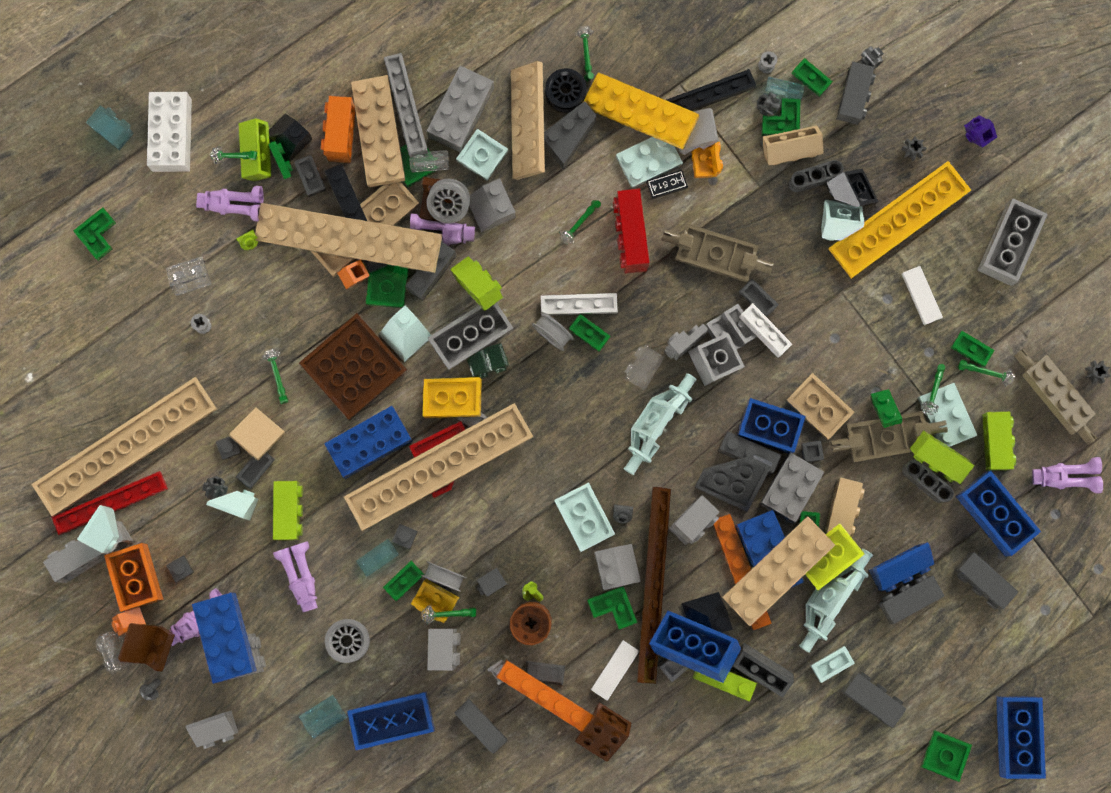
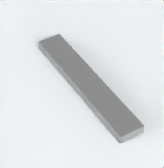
(405, 105)

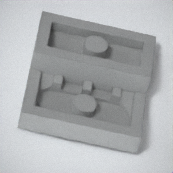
(704, 132)
(731, 323)

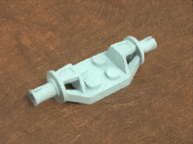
(654, 419)
(830, 599)

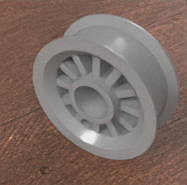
(434, 203)
(552, 331)
(444, 576)
(329, 643)

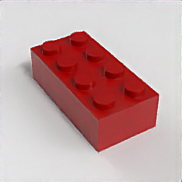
(632, 231)

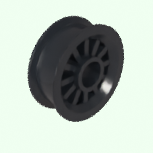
(562, 74)

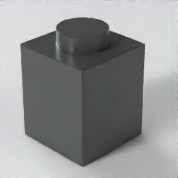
(490, 583)

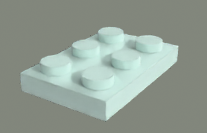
(648, 160)
(953, 412)
(584, 517)

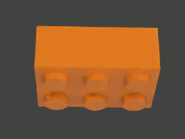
(339, 129)
(133, 577)

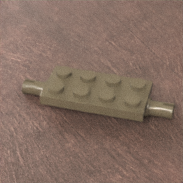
(717, 252)
(1058, 395)
(871, 441)

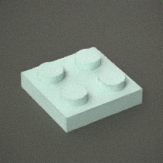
(482, 154)

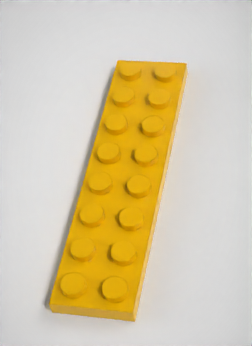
(900, 219)

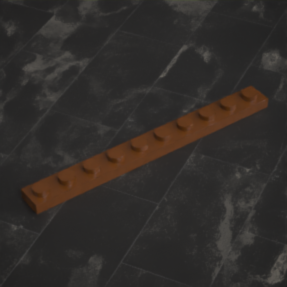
(654, 583)

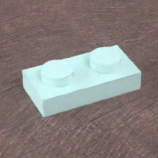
(832, 664)

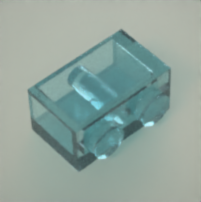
(109, 127)
(323, 716)

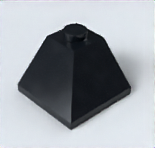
(290, 135)
(852, 188)
(709, 612)

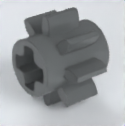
(872, 57)
(768, 104)
(918, 145)
(1102, 370)
(214, 487)

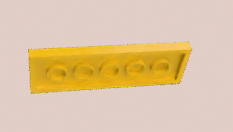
(641, 110)

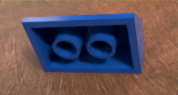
(902, 567)

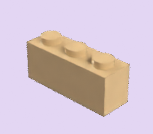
(793, 145)
(845, 505)

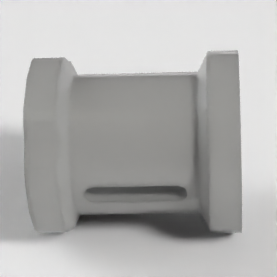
(763, 65)
(201, 318)
(495, 670)

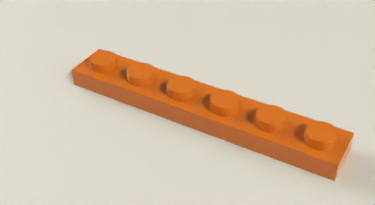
(736, 557)
(544, 695)

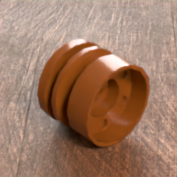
(524, 632)

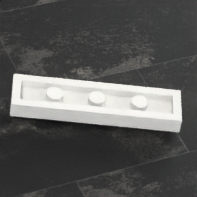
(579, 304)

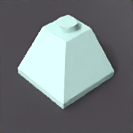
(840, 220)
(404, 333)
(236, 504)
(101, 530)

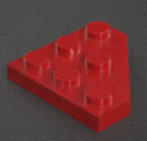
(434, 440)

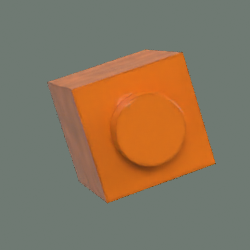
(353, 274)
(121, 621)

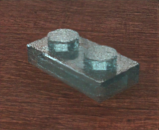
(786, 88)
(377, 557)

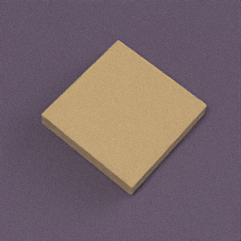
(257, 434)

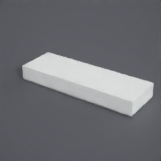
(922, 295)
(765, 330)
(615, 670)

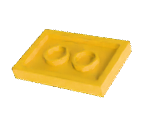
(452, 397)

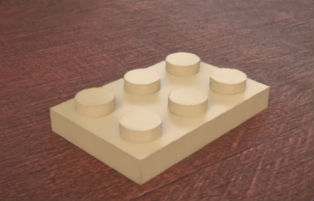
(820, 406)

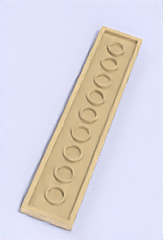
(348, 237)
(124, 447)
(438, 467)

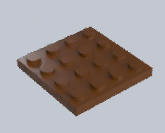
(353, 366)

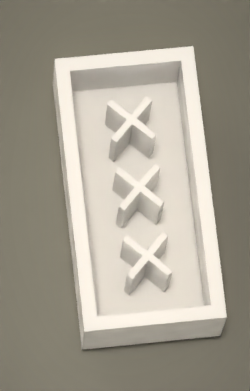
(169, 132)

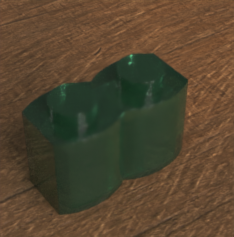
(487, 361)

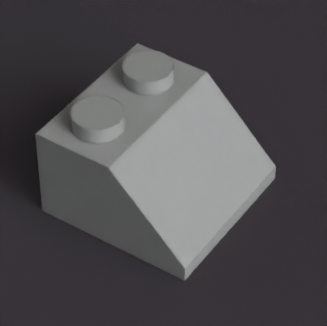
(491, 205)
(716, 359)
(617, 566)
(213, 729)

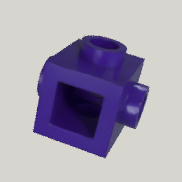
(980, 131)

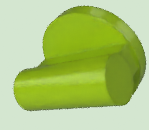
(248, 240)
(530, 591)

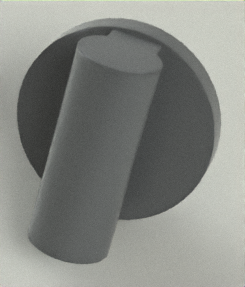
(622, 513)
(149, 691)

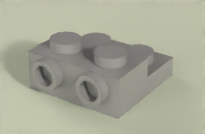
(681, 343)

